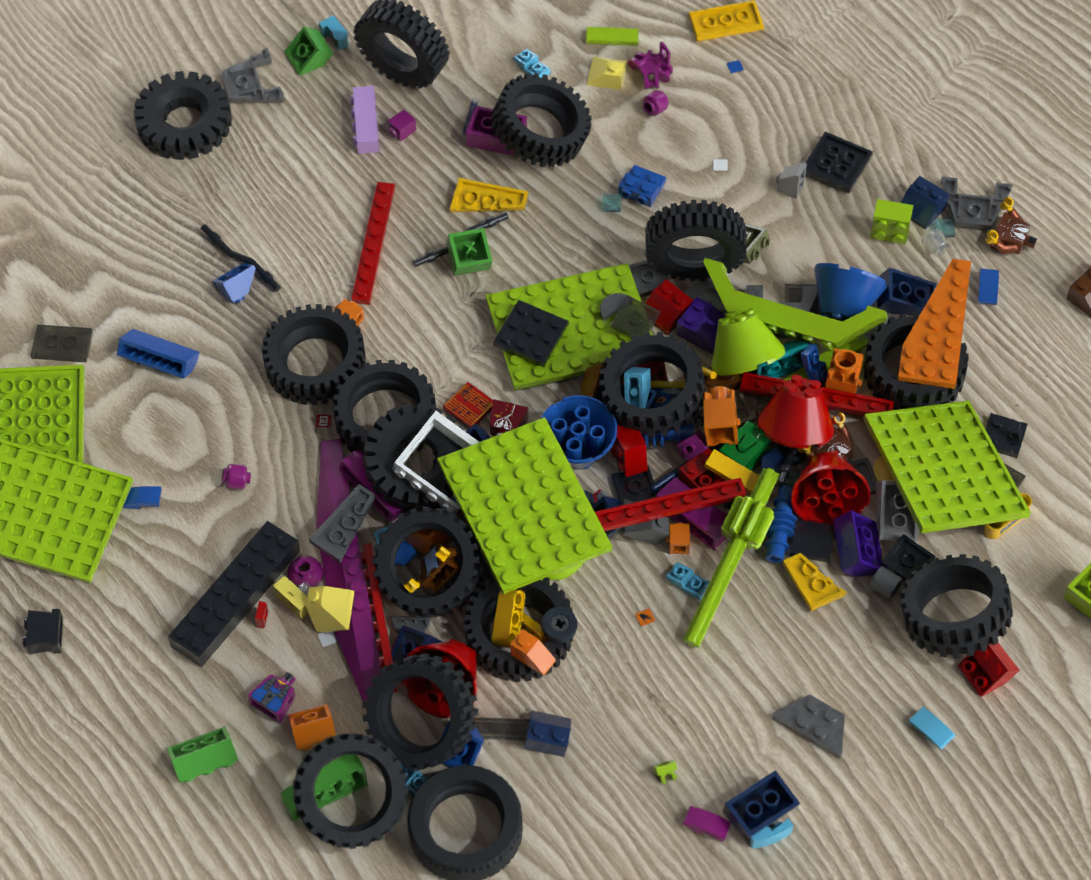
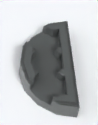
(611, 305)
(415, 622)

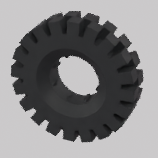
(192, 92)
(384, 443)

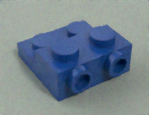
(641, 185)

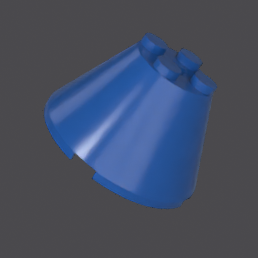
(845, 291)
(582, 429)

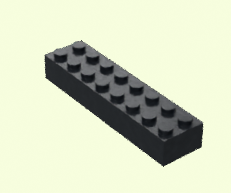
(234, 593)

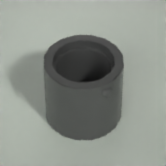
(885, 583)

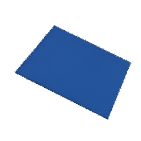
(735, 66)

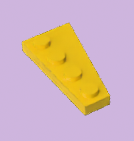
(481, 196)

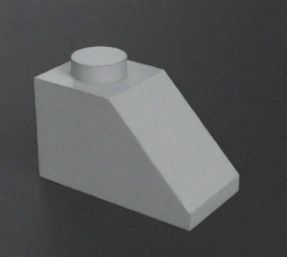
(792, 180)

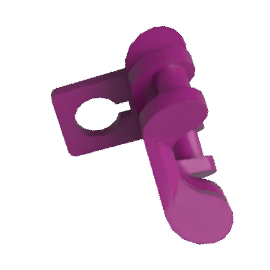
(651, 64)

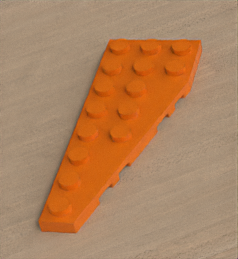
(934, 343)

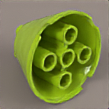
(743, 344)

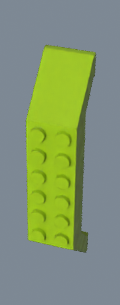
(794, 321)

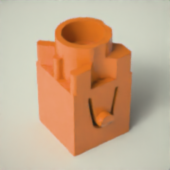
(845, 371)
(720, 416)

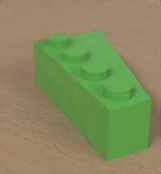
(334, 782)

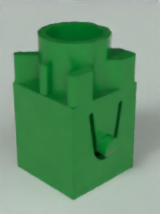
(750, 446)

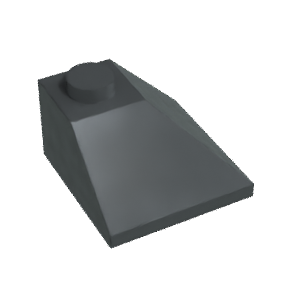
(648, 531)

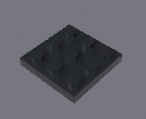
(837, 162)
(531, 333)

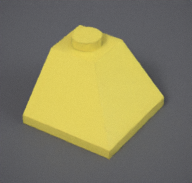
(607, 73)
(330, 608)

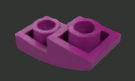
(708, 822)

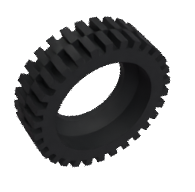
(412, 29)
(552, 98)
(694, 220)
(304, 326)
(481, 613)

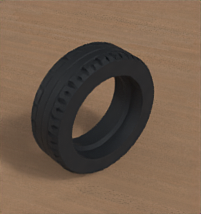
(459, 781)

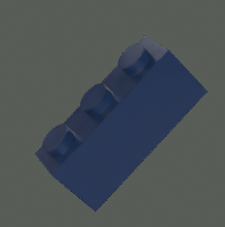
(760, 805)

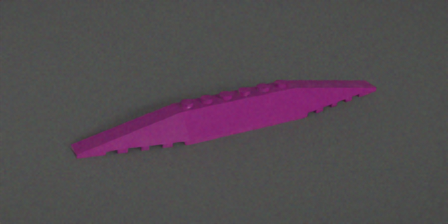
(359, 641)

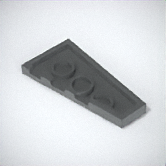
(341, 527)

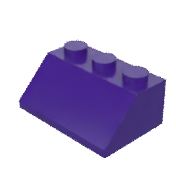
(857, 544)

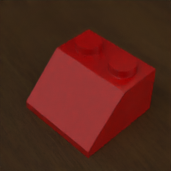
(671, 303)

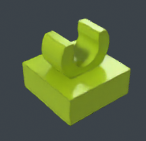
(665, 768)

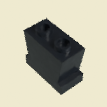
(43, 631)

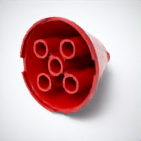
(797, 415)
(829, 489)
(428, 695)

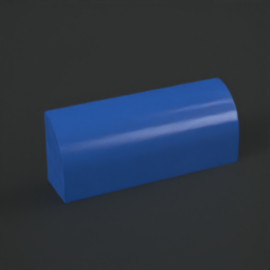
(157, 353)

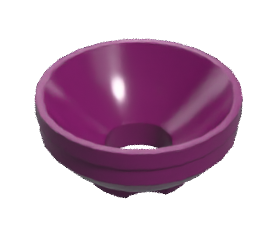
(312, 576)

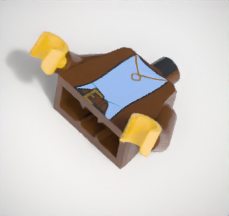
(436, 568)

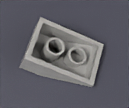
(893, 514)

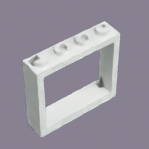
(451, 431)

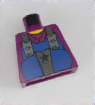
(274, 696)

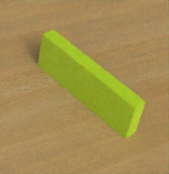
(612, 36)

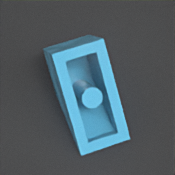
(637, 386)

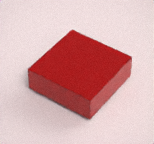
(261, 615)

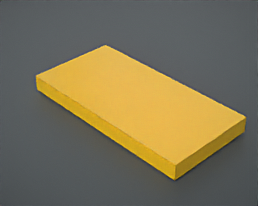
(725, 20)

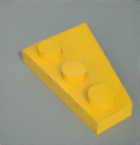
(811, 583)

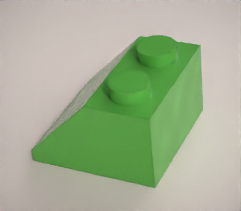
(308, 51)

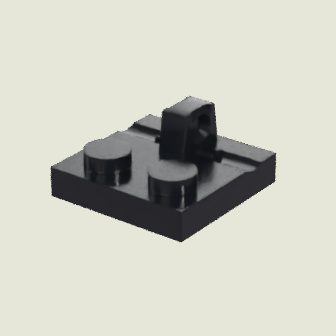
(1006, 434)

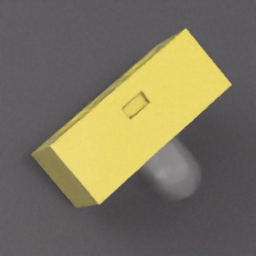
(292, 595)

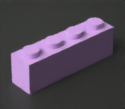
(365, 119)

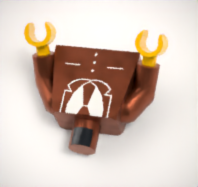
(1011, 231)
(840, 442)

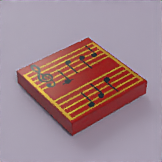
(468, 405)

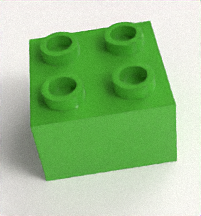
(469, 251)

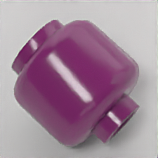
(655, 103)
(236, 476)

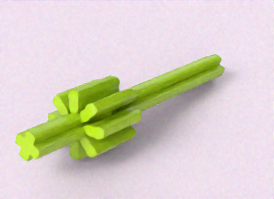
(746, 528)

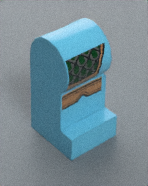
(335, 31)

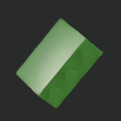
(202, 754)

